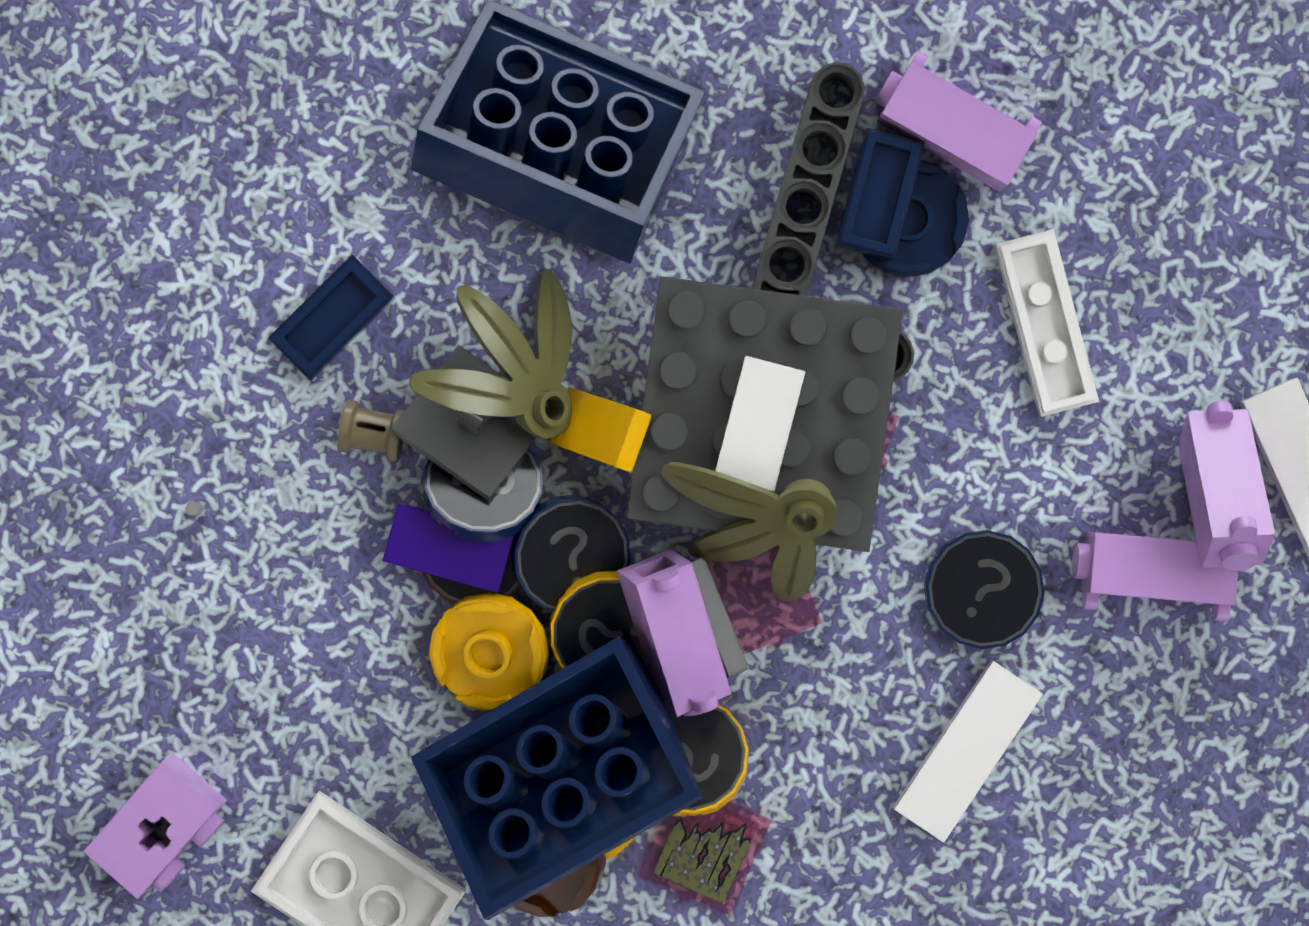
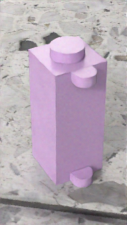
(955, 124)
(1225, 488)
(1150, 570)
(675, 632)

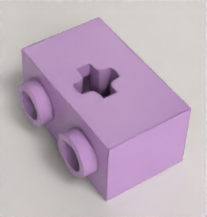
(126, 843)

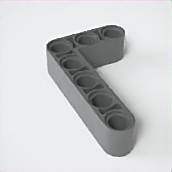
(819, 183)

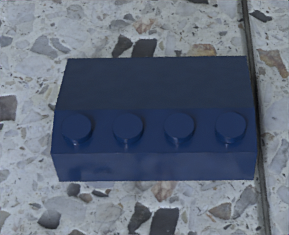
(556, 130)
(557, 776)

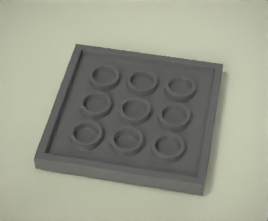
(839, 416)

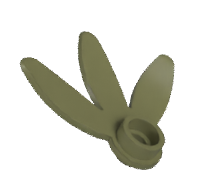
(530, 376)
(781, 520)

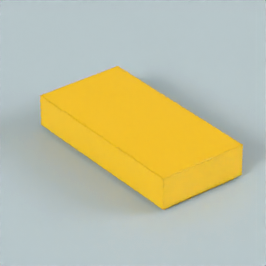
(604, 430)

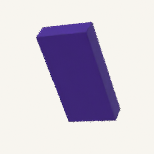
(434, 549)

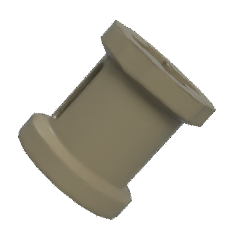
(369, 431)

